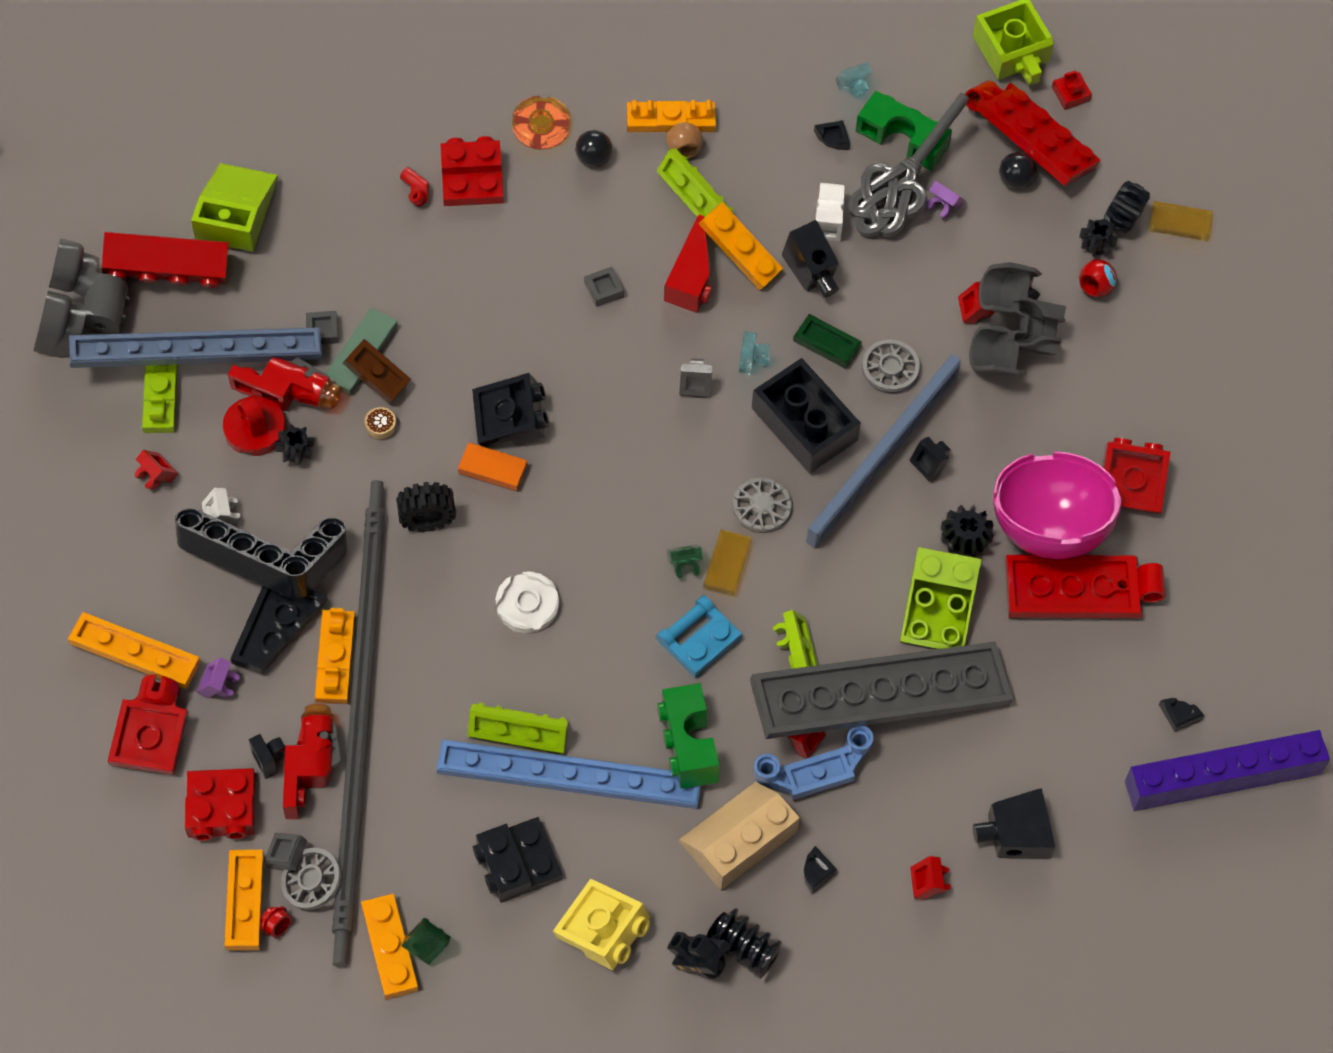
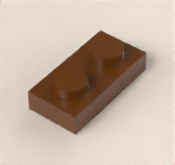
(376, 371)

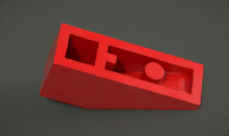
(689, 278)

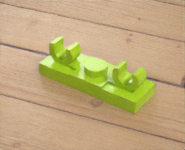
(689, 183)
(159, 398)
(797, 639)
(517, 728)

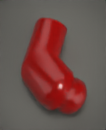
(419, 186)

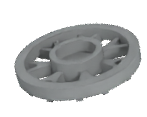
(890, 365)
(761, 505)
(312, 879)

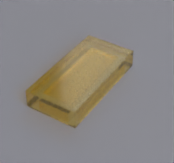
(1180, 221)
(727, 563)

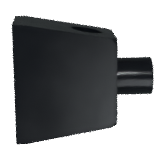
(811, 258)
(1018, 827)

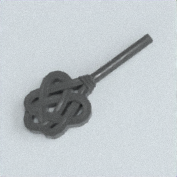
(887, 188)

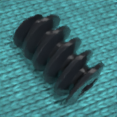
(745, 942)

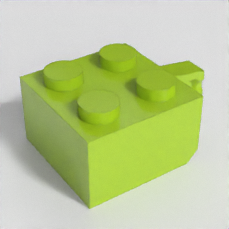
(1014, 40)

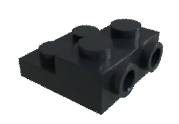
(510, 411)
(516, 859)

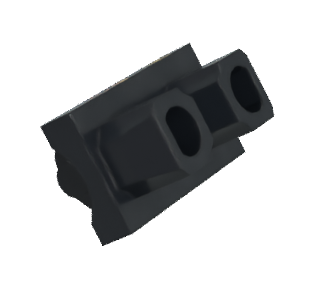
(698, 954)

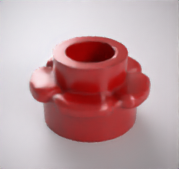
(275, 921)

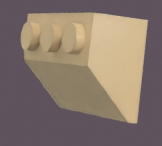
(741, 834)

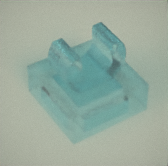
(855, 79)
(752, 353)

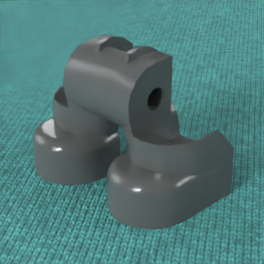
(1006, 291)
(102, 305)

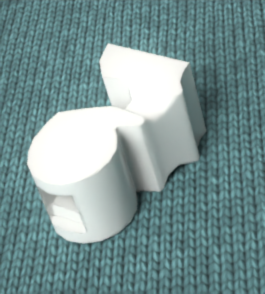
(830, 210)

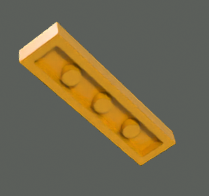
(133, 649)

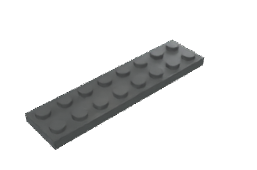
(880, 690)

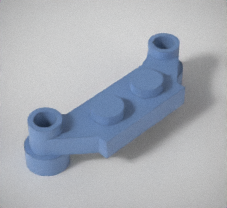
(816, 772)

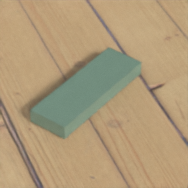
(376, 330)

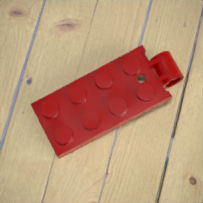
(1033, 130)
(1081, 586)

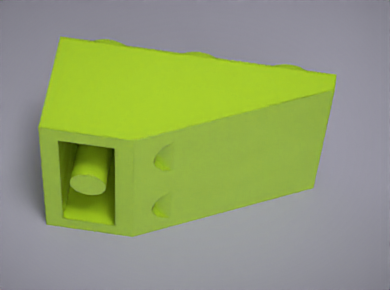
(233, 206)
(940, 599)

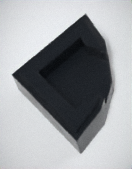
(833, 135)
(1180, 713)
(817, 870)

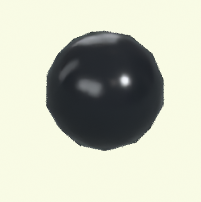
(593, 148)
(1017, 170)

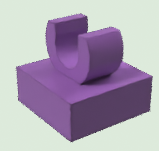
(944, 196)
(214, 679)

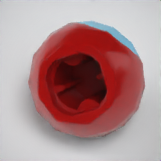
(1097, 278)

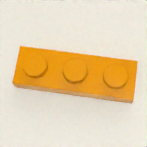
(740, 246)
(244, 900)
(386, 941)

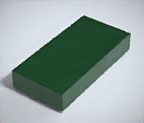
(827, 341)

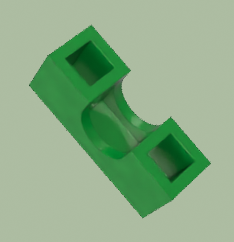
(886, 116)
(693, 759)

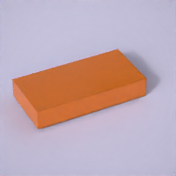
(492, 466)

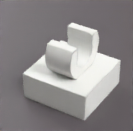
(219, 505)

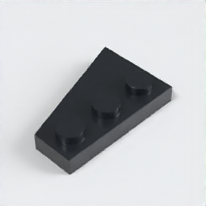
(273, 626)

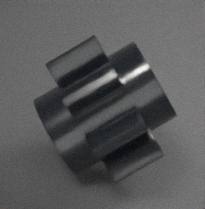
(1098, 237)
(294, 444)

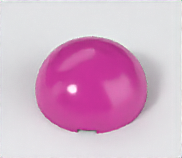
(1056, 504)

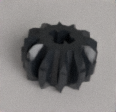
(1127, 206)
(967, 531)

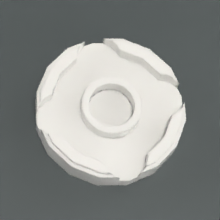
(527, 602)

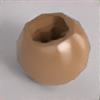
(685, 139)

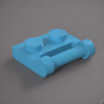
(706, 644)

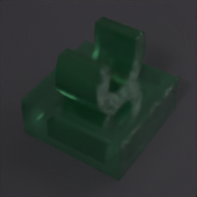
(685, 555)
(426, 941)

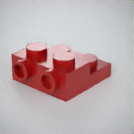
(471, 172)
(1138, 473)
(220, 804)

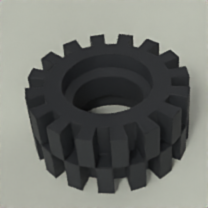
(426, 506)

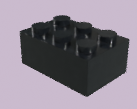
(805, 415)

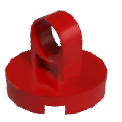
(253, 425)

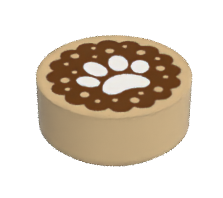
(380, 423)

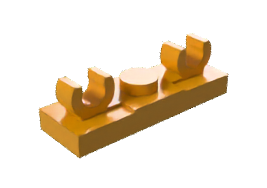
(663, 115)
(335, 656)

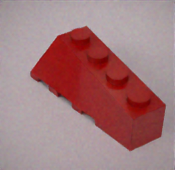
(165, 259)

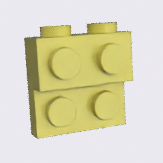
(603, 924)

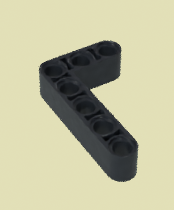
(259, 560)

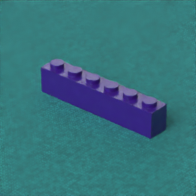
(1226, 770)

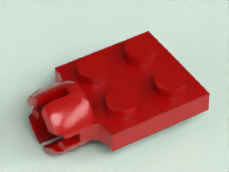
(150, 728)

